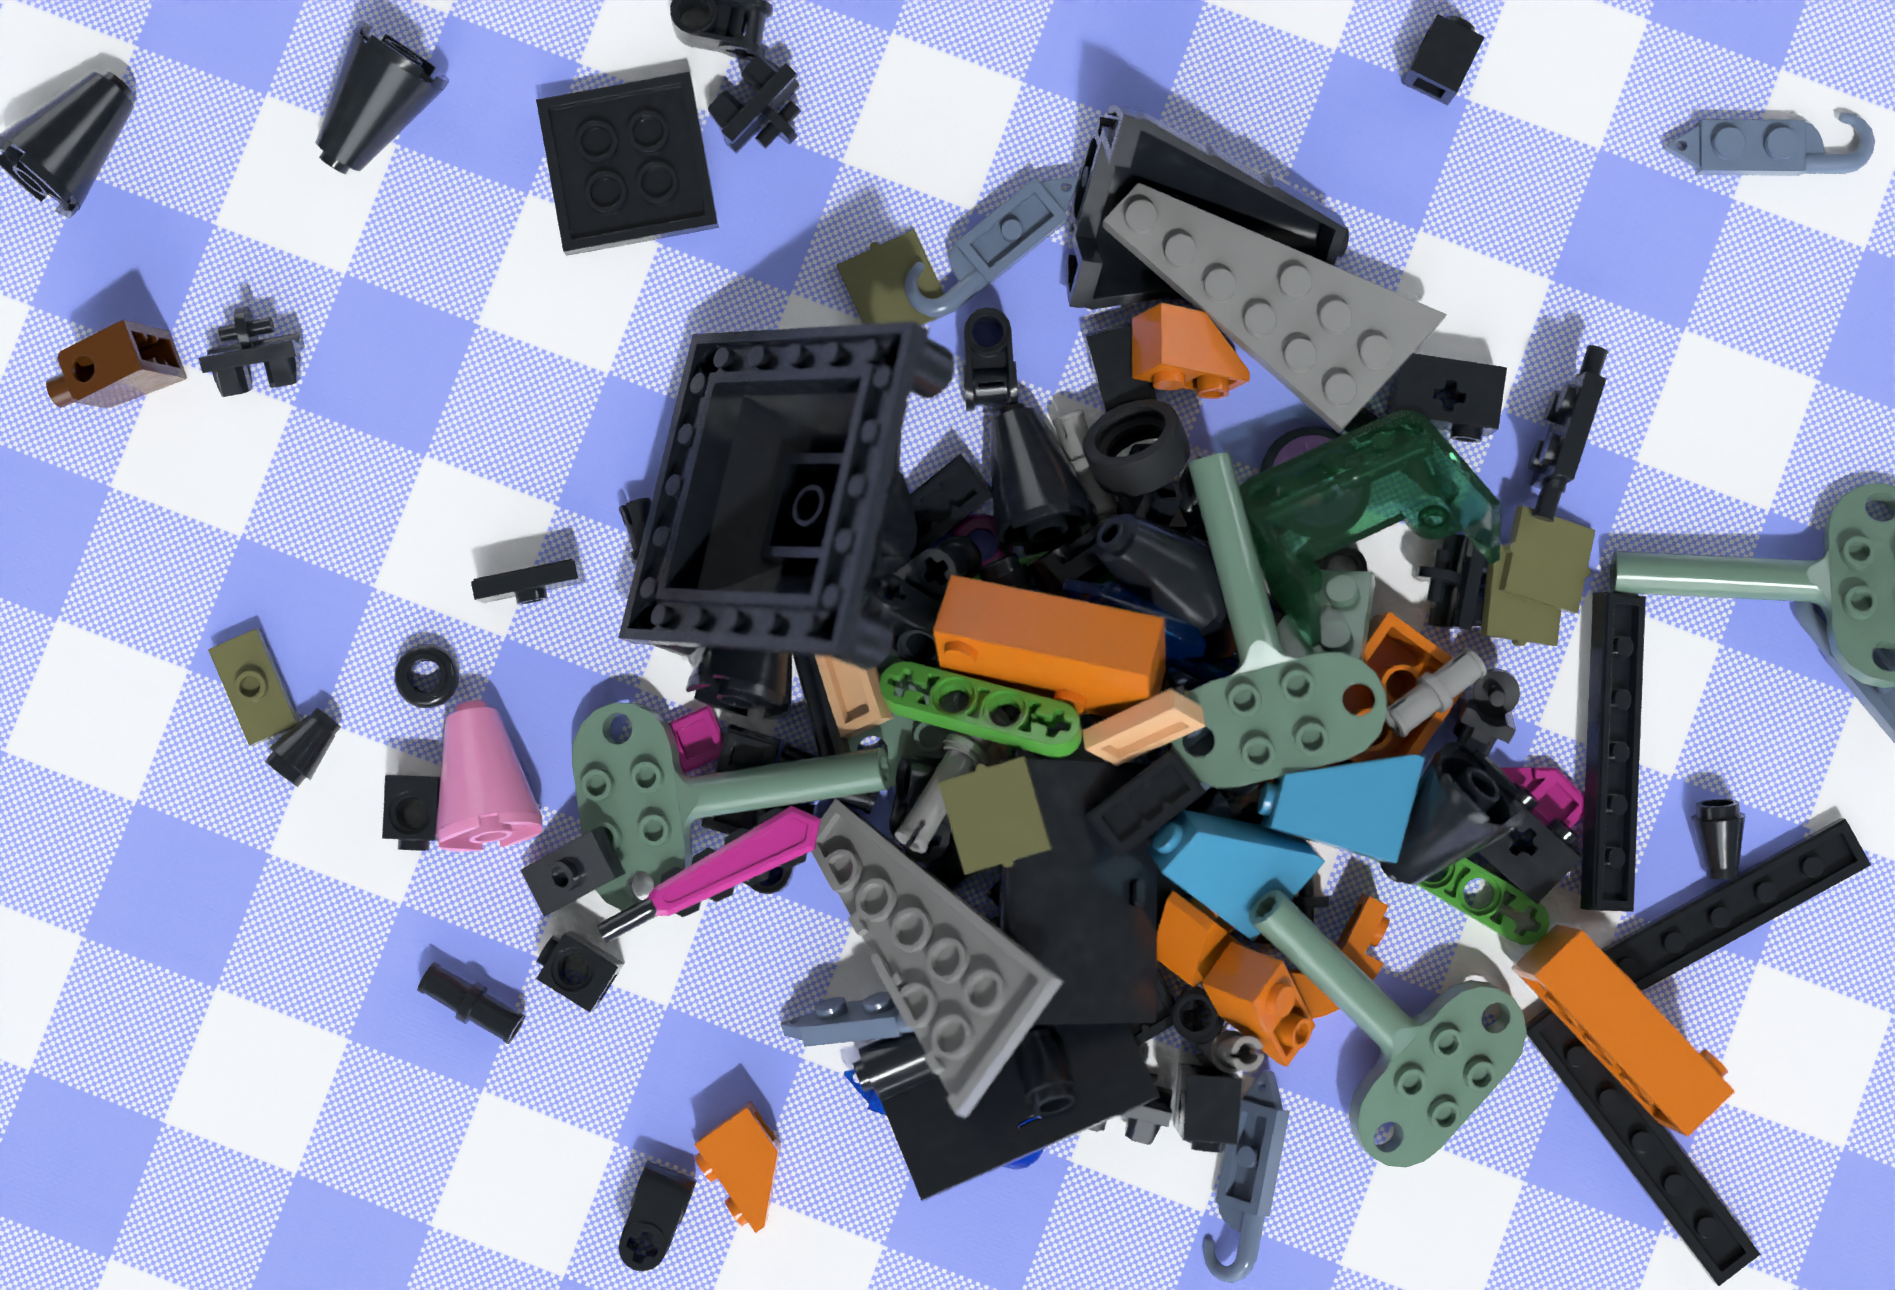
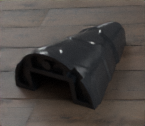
(1146, 151)

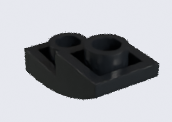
(1112, 367)

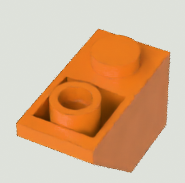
(1186, 351)
(1191, 939)
(1260, 1001)
(745, 1161)

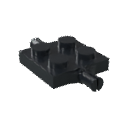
(1570, 420)

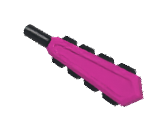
(747, 858)

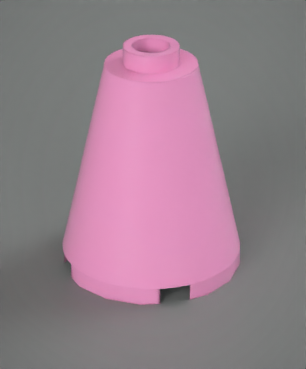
(482, 784)

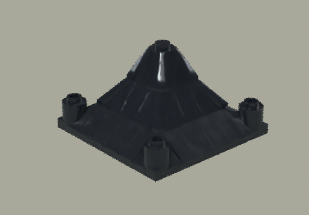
(783, 492)

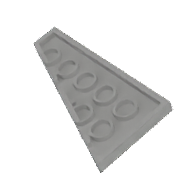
(1298, 317)
(940, 959)

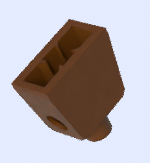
(116, 366)

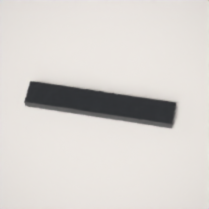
(1613, 752)
(1739, 905)
(1645, 1152)

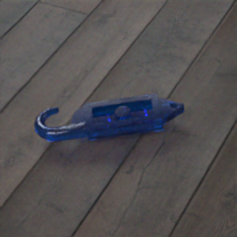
(1182, 640)

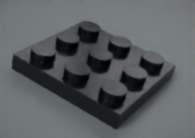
(627, 163)

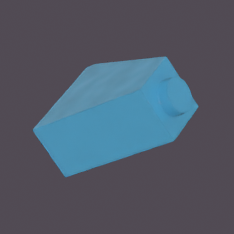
(1347, 805)
(1232, 863)

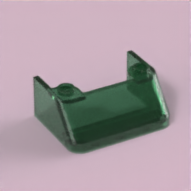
(1354, 489)

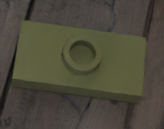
(254, 687)

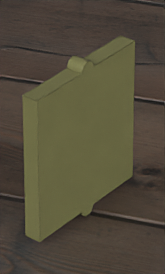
(878, 278)
(1547, 560)
(1516, 617)
(995, 815)

